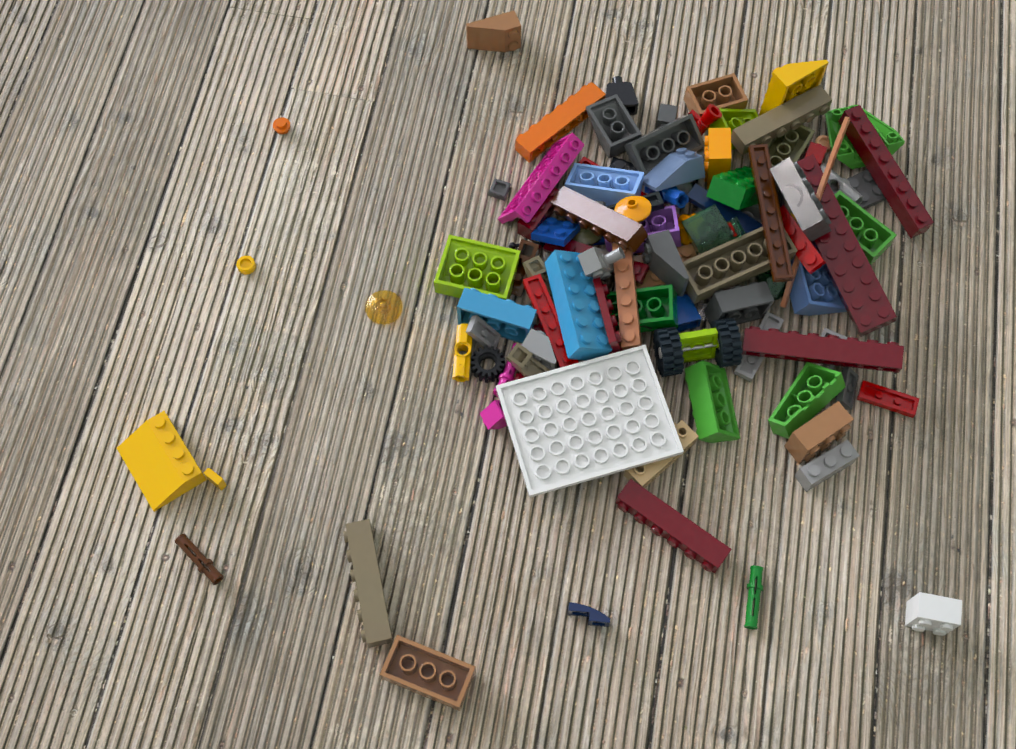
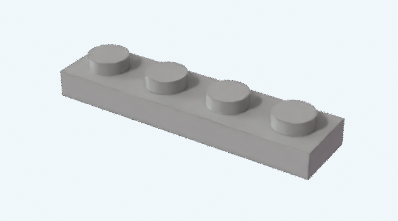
(750, 364)

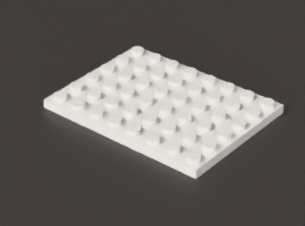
(588, 420)

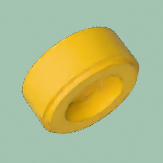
(246, 265)

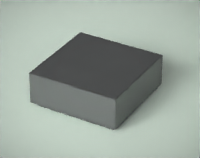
(499, 189)

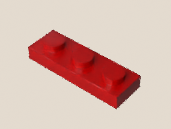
(888, 399)

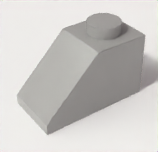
(540, 346)

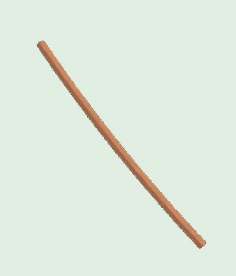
(838, 141)

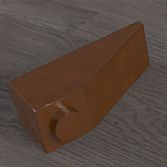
(528, 251)

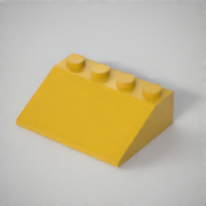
(791, 82)
(160, 461)

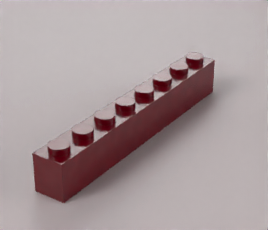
(886, 172)
(823, 350)

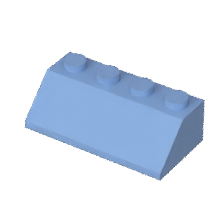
(604, 182)

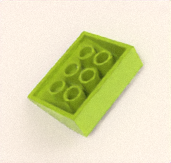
(476, 266)

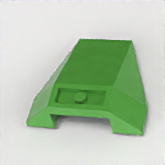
(847, 153)

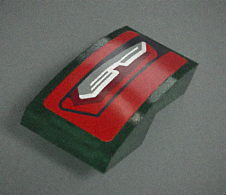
(736, 227)

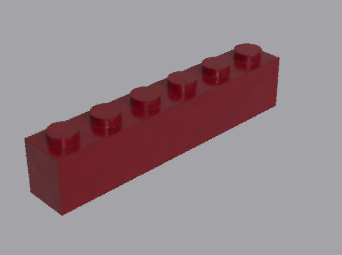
(672, 526)

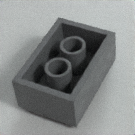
(741, 303)

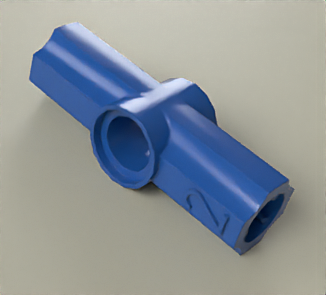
(672, 196)

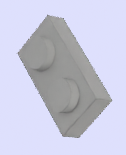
(482, 332)

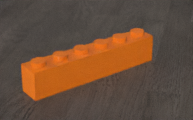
(558, 122)

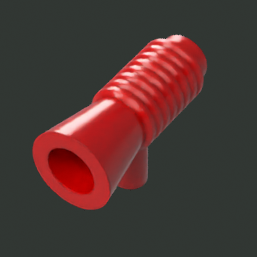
(709, 116)

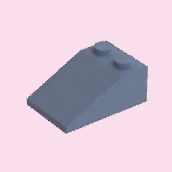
(675, 170)

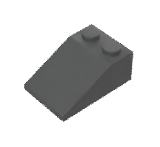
(612, 125)
(664, 261)

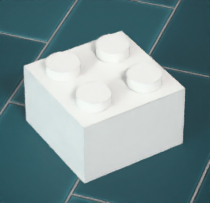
(933, 613)

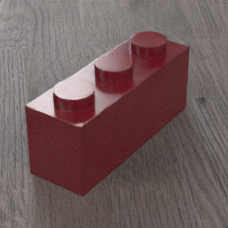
(544, 212)

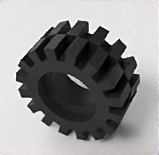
(486, 353)

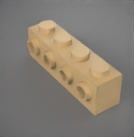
(647, 473)

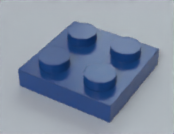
(555, 231)

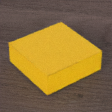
(215, 478)

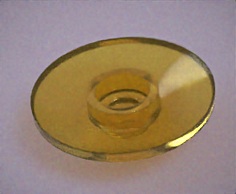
(387, 313)

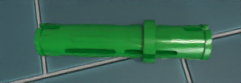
(752, 621)

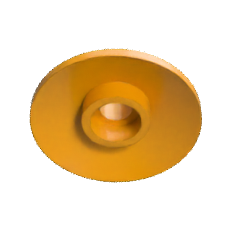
(634, 207)

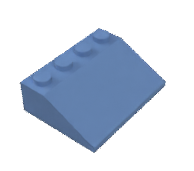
(814, 293)

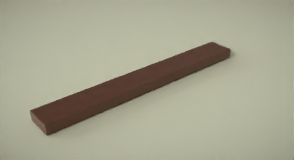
(770, 213)

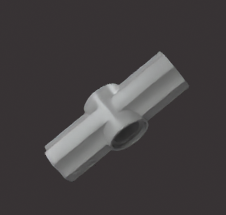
(844, 184)

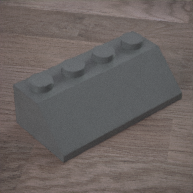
(656, 145)

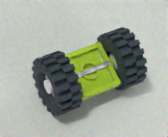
(718, 342)

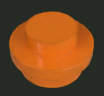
(281, 125)

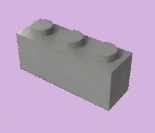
(826, 465)

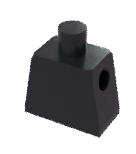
(625, 93)

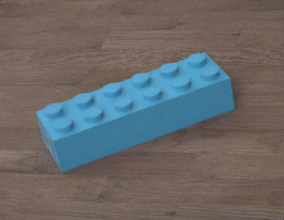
(576, 307)

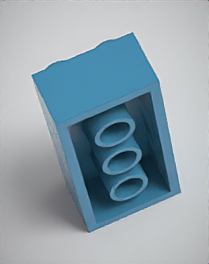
(504, 316)

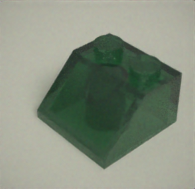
(707, 229)

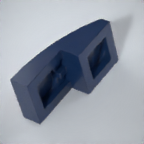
(595, 617)

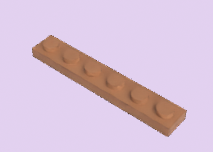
(627, 300)

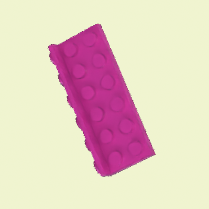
(542, 179)

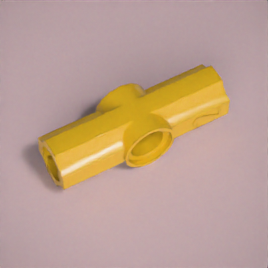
(461, 365)

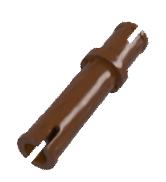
(214, 575)

